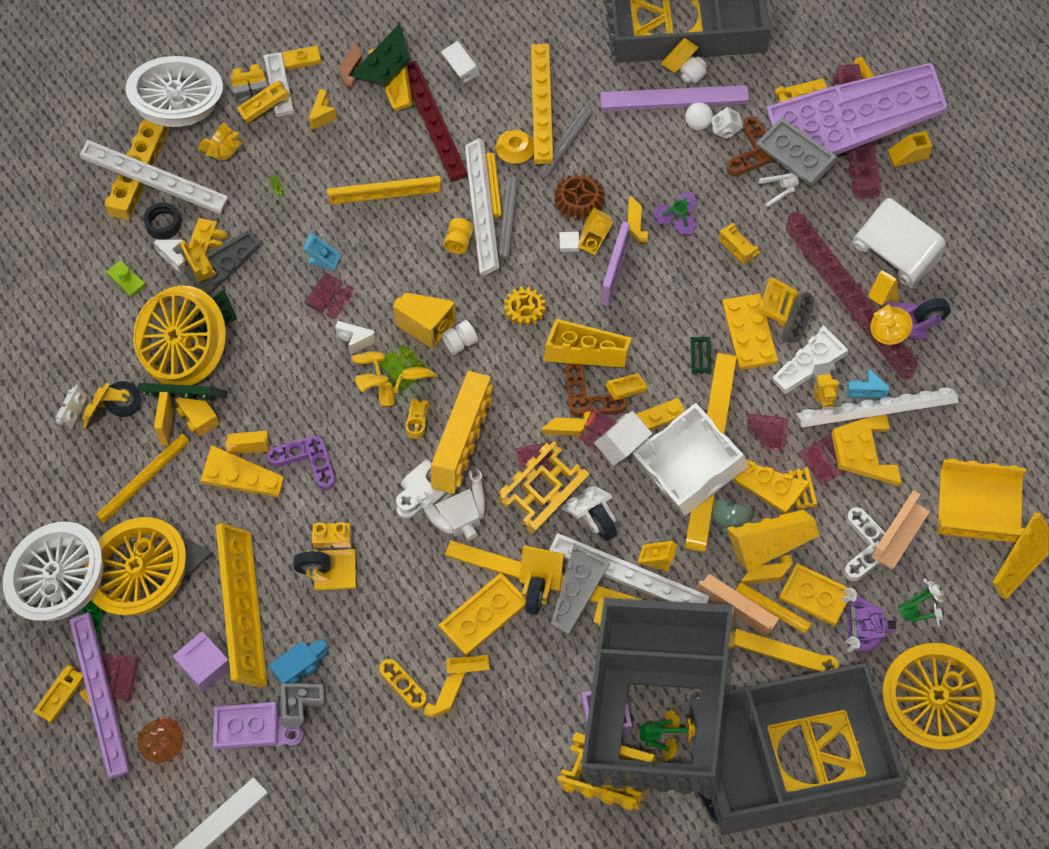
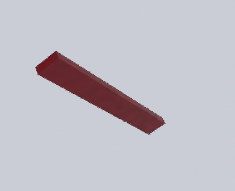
(435, 124)

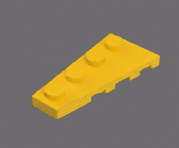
(399, 90)
(235, 473)
(771, 486)
(1025, 556)

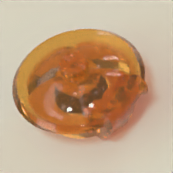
(160, 740)

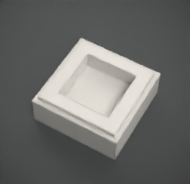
(569, 241)

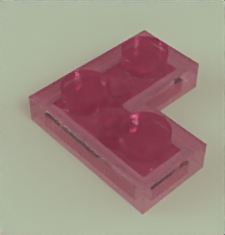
(122, 674)

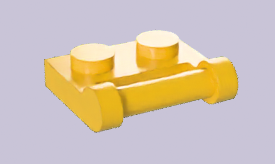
(773, 300)

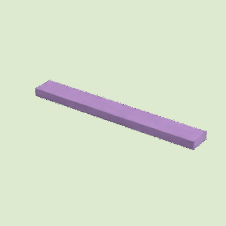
(674, 97)
(99, 696)

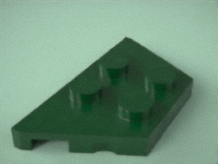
(385, 60)

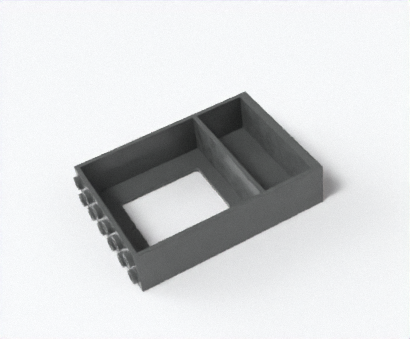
(667, 648)

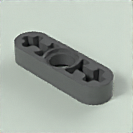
(803, 306)

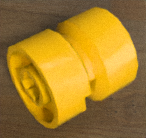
(458, 236)

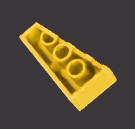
(585, 345)
(768, 539)

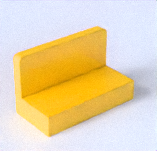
(247, 442)

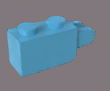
(298, 662)

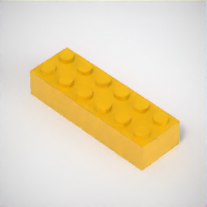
(461, 432)

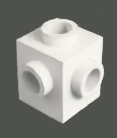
(726, 123)

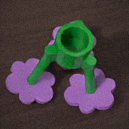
(681, 206)

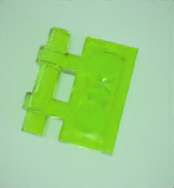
(394, 364)

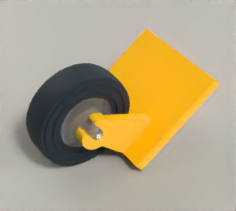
(119, 398)
(328, 568)
(539, 571)

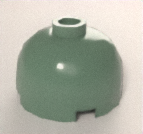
(730, 515)

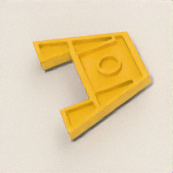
(857, 450)

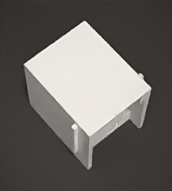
(623, 438)

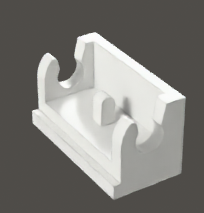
(460, 62)

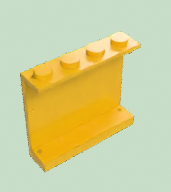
(980, 500)

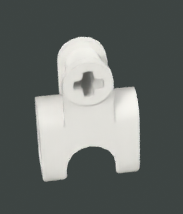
(415, 485)

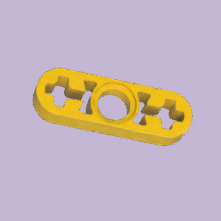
(403, 676)

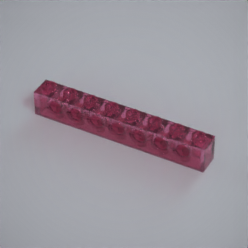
(865, 153)

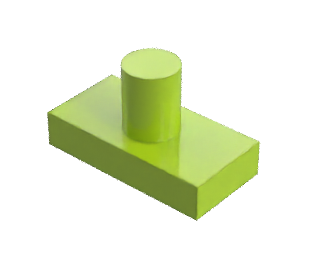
(126, 279)

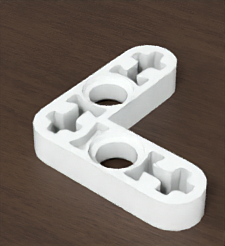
(856, 524)

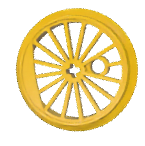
(178, 326)
(140, 566)
(952, 656)

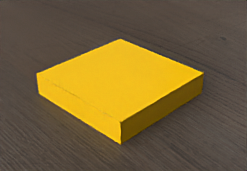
(164, 418)

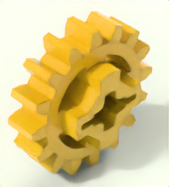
(524, 305)

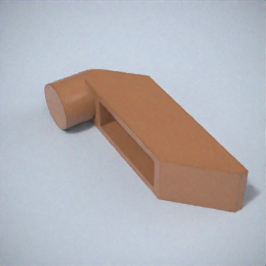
(349, 64)

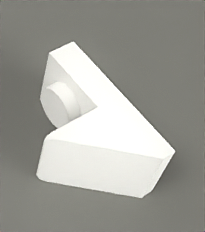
(171, 252)
(358, 336)

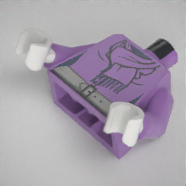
(865, 624)

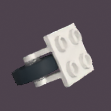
(599, 516)

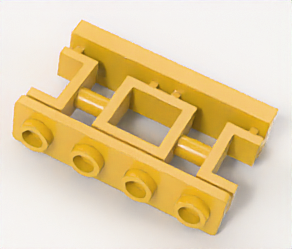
(554, 497)
(606, 793)

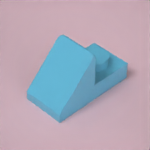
(321, 252)
(872, 388)

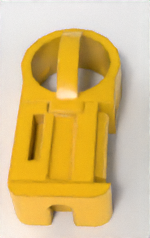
(417, 416)

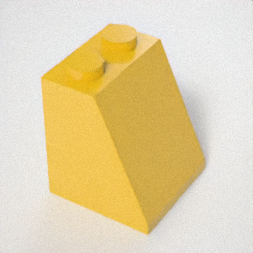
(424, 317)

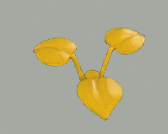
(386, 391)

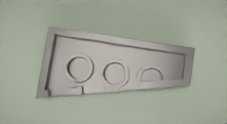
(578, 586)

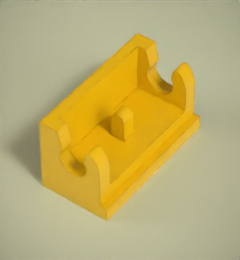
(738, 244)
(197, 260)

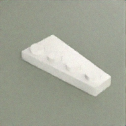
(819, 350)

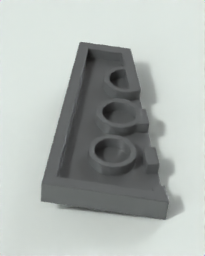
(226, 260)
(194, 557)

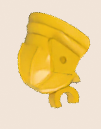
(222, 144)

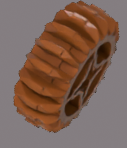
(569, 190)

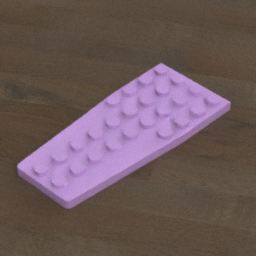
(864, 109)

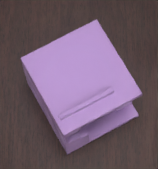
(202, 662)

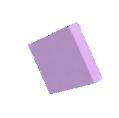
(245, 725)

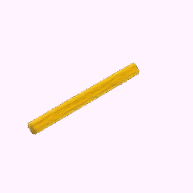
(142, 478)

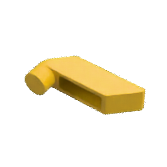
(634, 220)
(566, 426)
(769, 572)
(447, 696)

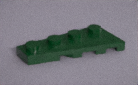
(185, 391)

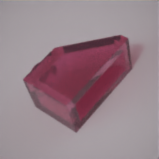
(769, 429)

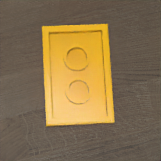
(814, 594)

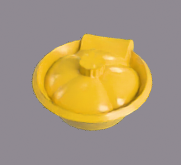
(514, 146)
(891, 325)

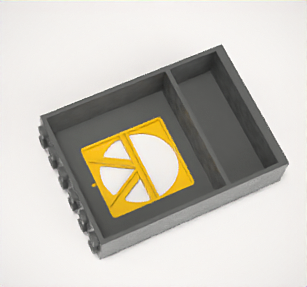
(721, 29)
(756, 787)

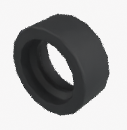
(166, 232)

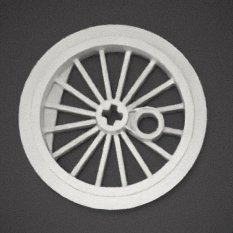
(174, 93)
(54, 573)

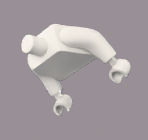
(460, 512)

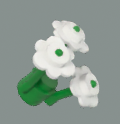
(910, 609)

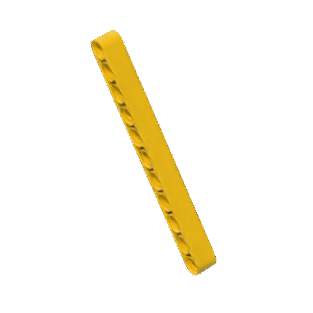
(717, 412)

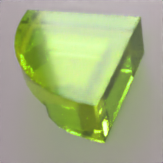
(273, 180)

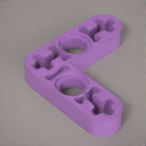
(307, 451)

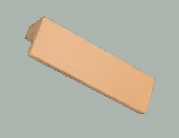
(900, 532)
(744, 609)

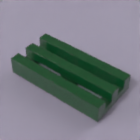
(700, 370)

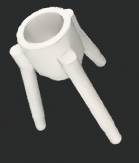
(786, 181)

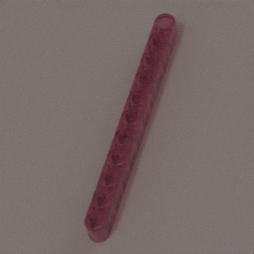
(845, 287)

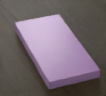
(615, 264)

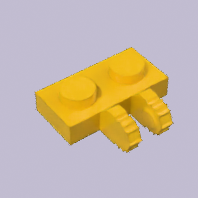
(205, 232)

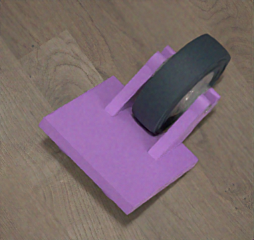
(924, 315)

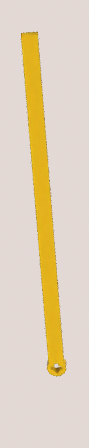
(743, 639)

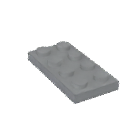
(797, 151)

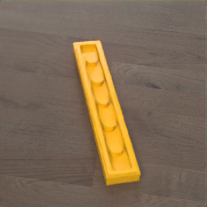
(384, 190)

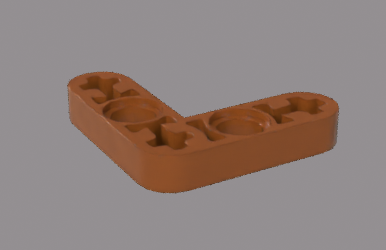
(757, 153)
(582, 399)

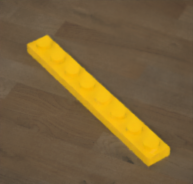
(541, 104)

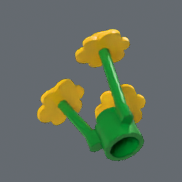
(651, 733)

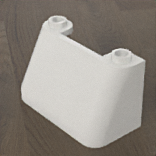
(901, 241)

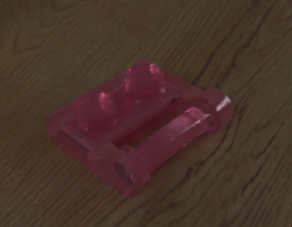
(819, 462)

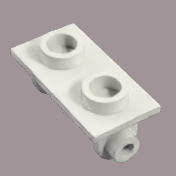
(74, 403)

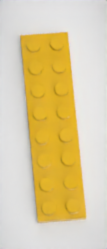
(241, 606)

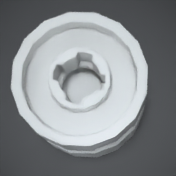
(462, 336)

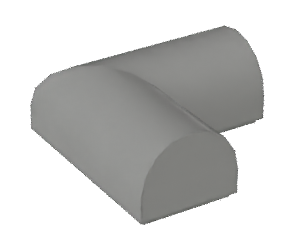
(293, 699)

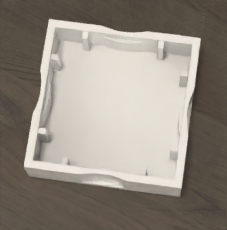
(690, 459)

